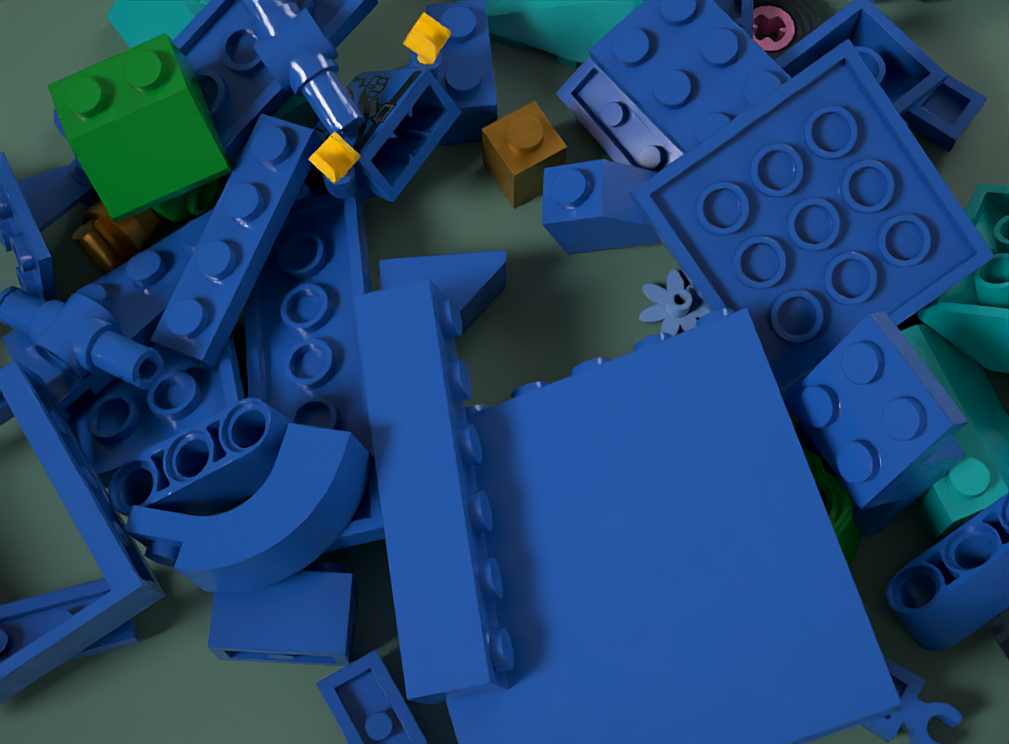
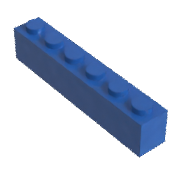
(430, 495)

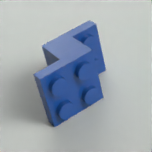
(878, 421)

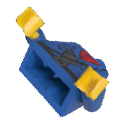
(403, 124)

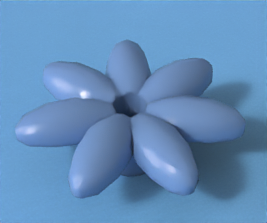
(667, 309)

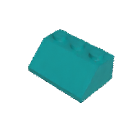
(977, 308)
(984, 471)

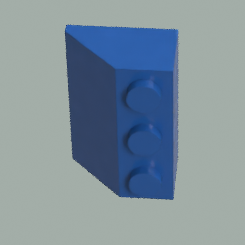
(888, 52)

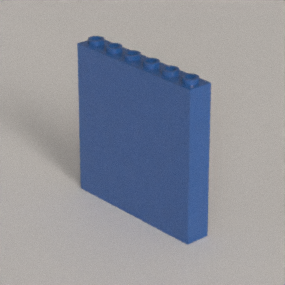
(667, 558)

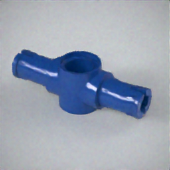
(303, 60)
(79, 337)

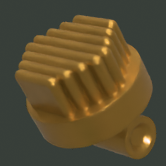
(114, 243)

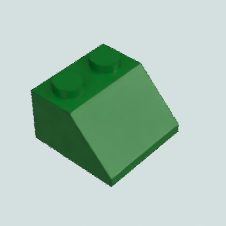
(140, 127)

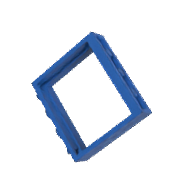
(101, 527)

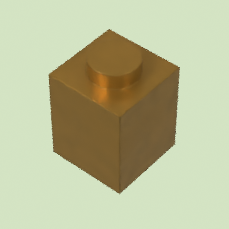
(519, 150)

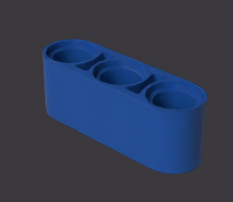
(204, 464)
(956, 581)

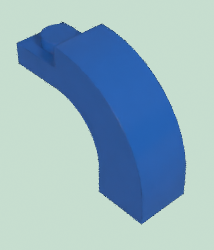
(274, 532)

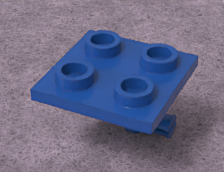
(30, 208)

